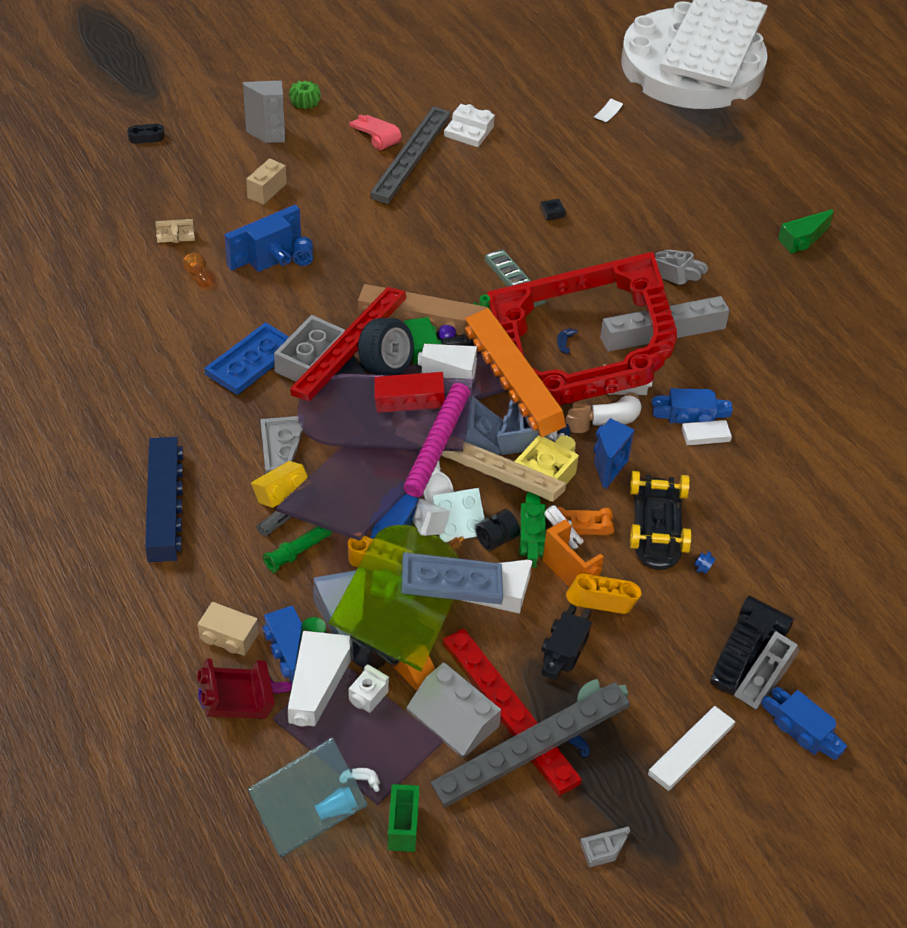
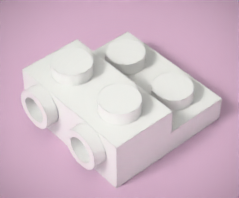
(470, 125)

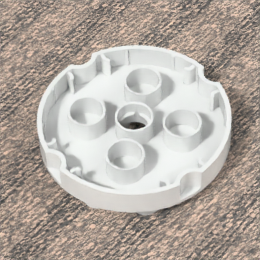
(647, 45)

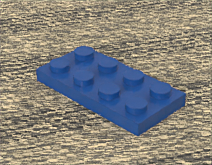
(247, 359)

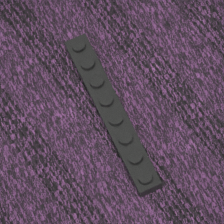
(410, 155)
(529, 744)

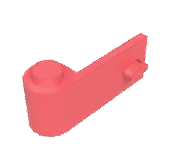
(383, 133)

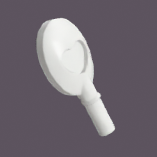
(438, 484)

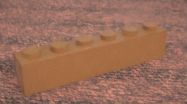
(420, 306)

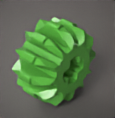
(304, 94)

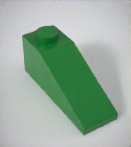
(803, 232)

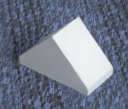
(430, 518)

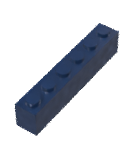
(163, 499)

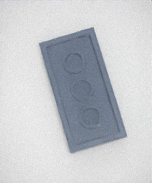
(452, 578)

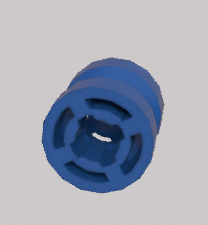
(302, 251)

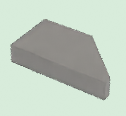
(604, 846)

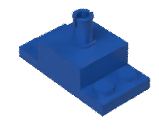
(264, 241)

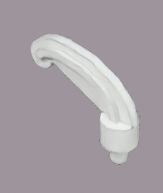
(367, 774)

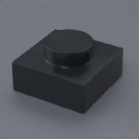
(552, 209)

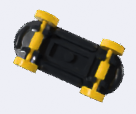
(658, 520)

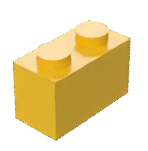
(279, 483)

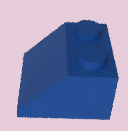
(612, 450)

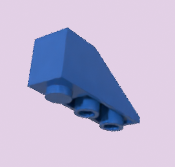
(285, 633)

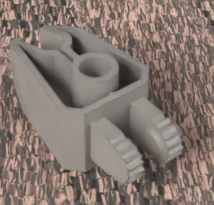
(679, 266)

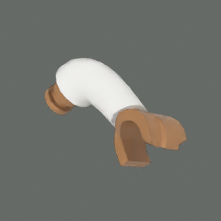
(623, 411)

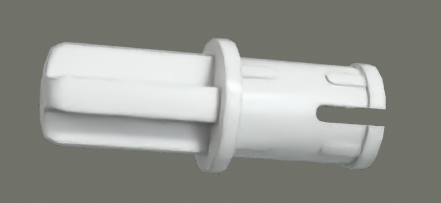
(556, 517)

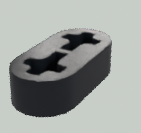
(145, 133)

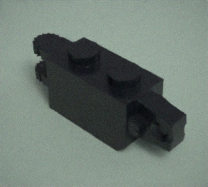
(566, 642)

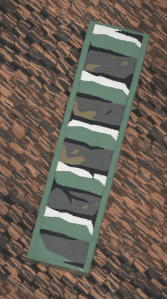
(507, 270)

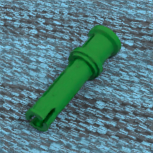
(288, 551)

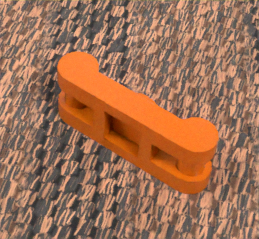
(584, 521)

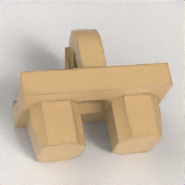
(165, 228)

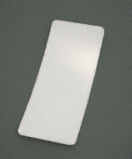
(609, 110)

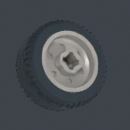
(385, 346)

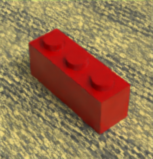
(409, 392)

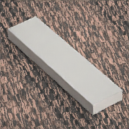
(691, 748)

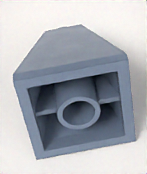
(328, 593)

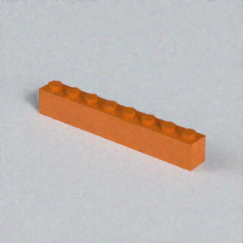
(514, 373)

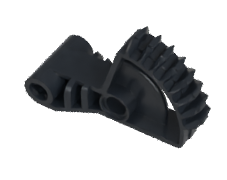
(747, 641)

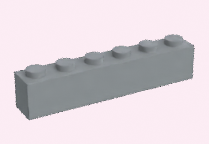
(689, 317)

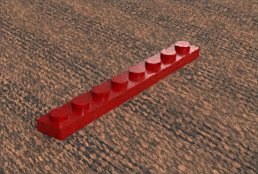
(345, 346)
(514, 714)

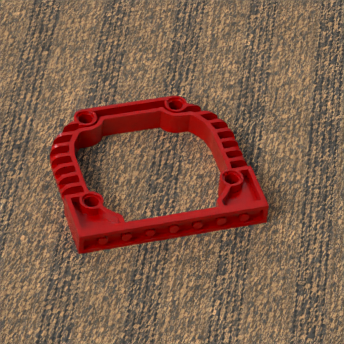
(633, 274)

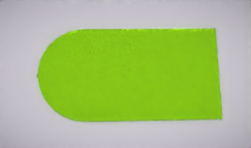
(376, 608)

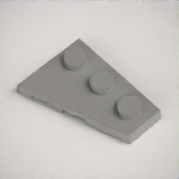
(280, 440)

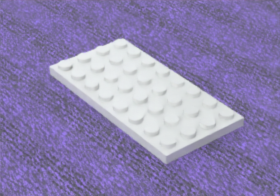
(714, 40)

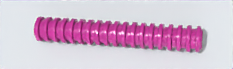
(436, 440)

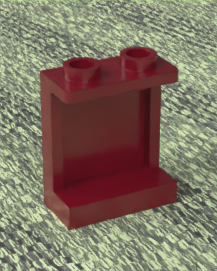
(236, 691)

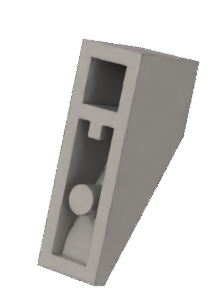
(767, 670)

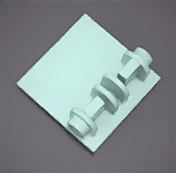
(464, 510)

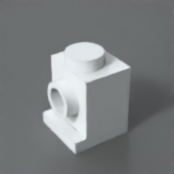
(368, 689)

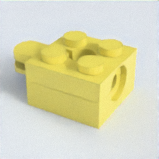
(551, 458)

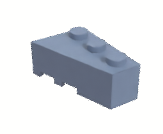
(516, 432)

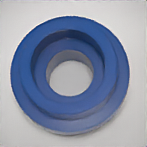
(704, 562)

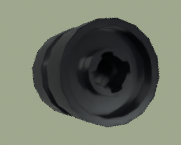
(498, 529)

